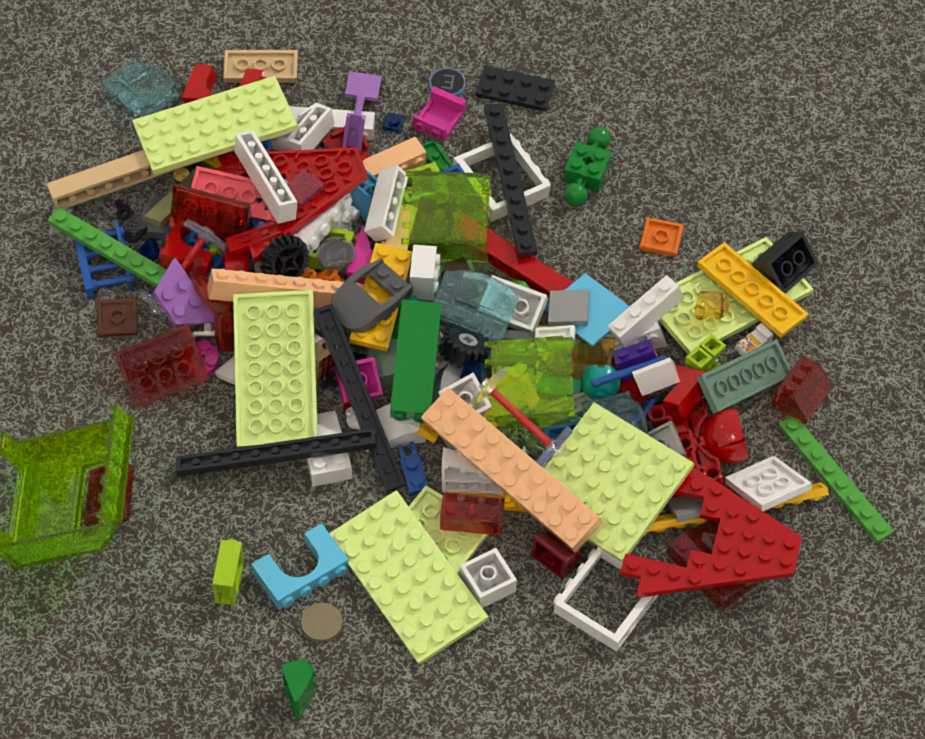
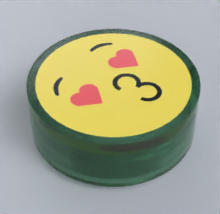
(180, 174)

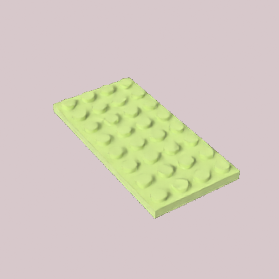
(210, 124)
(691, 332)
(275, 367)
(408, 577)

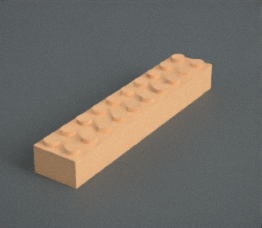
(512, 470)

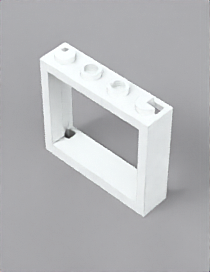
(532, 195)
(588, 625)

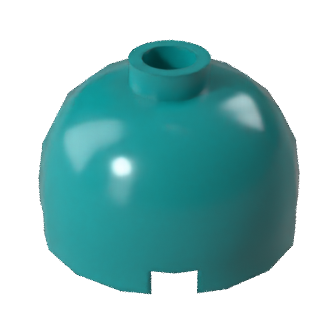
(593, 372)

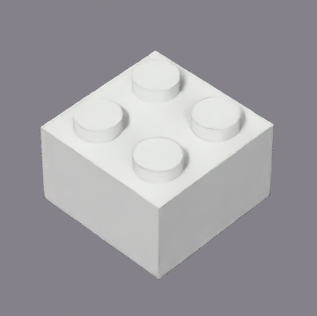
(425, 271)
(488, 577)

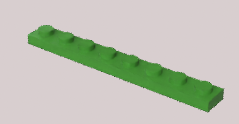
(107, 246)
(836, 479)

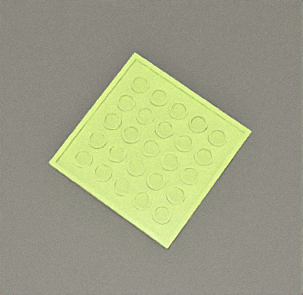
(618, 476)

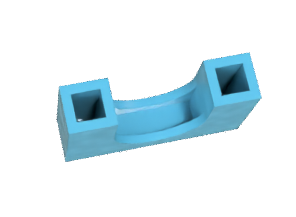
(286, 589)

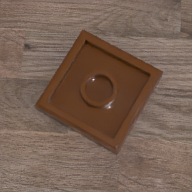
(117, 317)

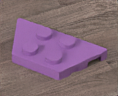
(179, 298)

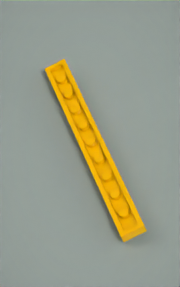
(668, 520)

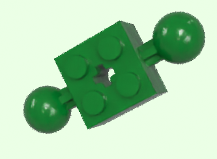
(587, 166)

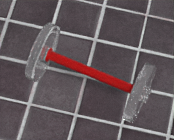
(204, 235)
(552, 446)

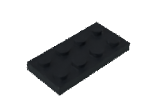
(515, 88)

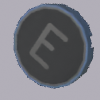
(448, 80)

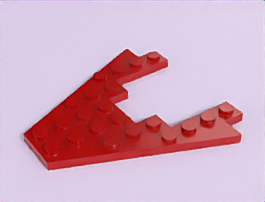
(336, 167)
(746, 547)

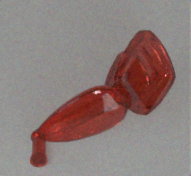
(223, 309)

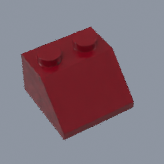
(554, 554)

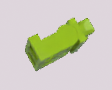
(706, 355)

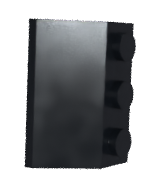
(787, 260)

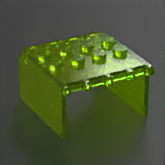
(449, 213)
(534, 380)

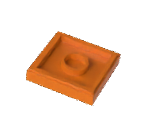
(661, 237)

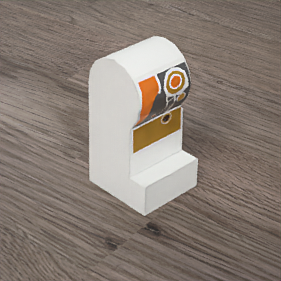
(754, 340)

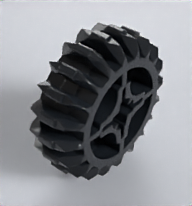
(286, 247)

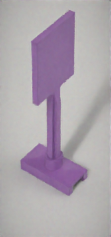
(362, 88)

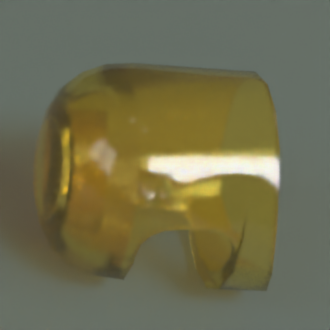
(715, 305)

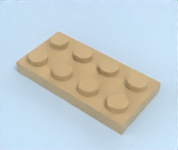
(277, 63)

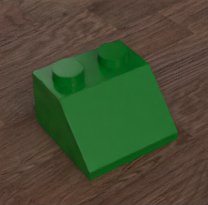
(298, 683)

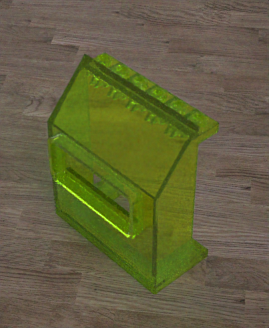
(52, 490)

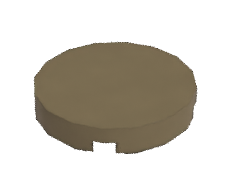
(321, 622)

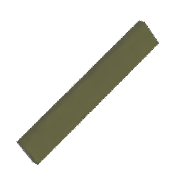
(161, 212)

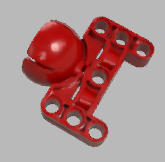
(713, 439)

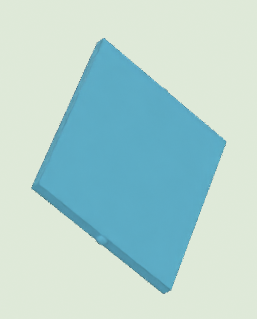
(603, 309)

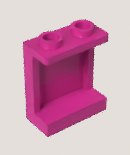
(440, 114)

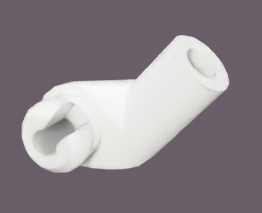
(351, 419)

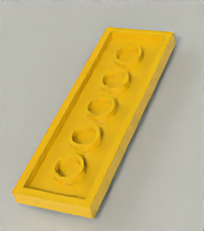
(399, 261)
(752, 290)

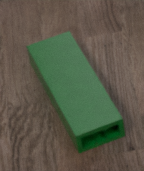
(415, 360)

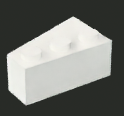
(312, 126)
(463, 477)

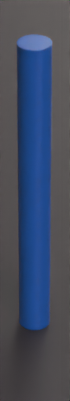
(623, 373)

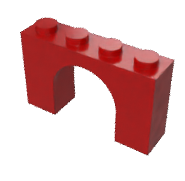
(204, 77)
(178, 249)
(681, 398)

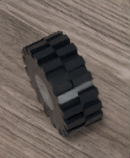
(463, 345)

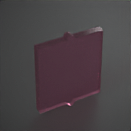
(304, 187)

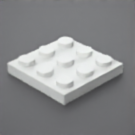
(768, 483)

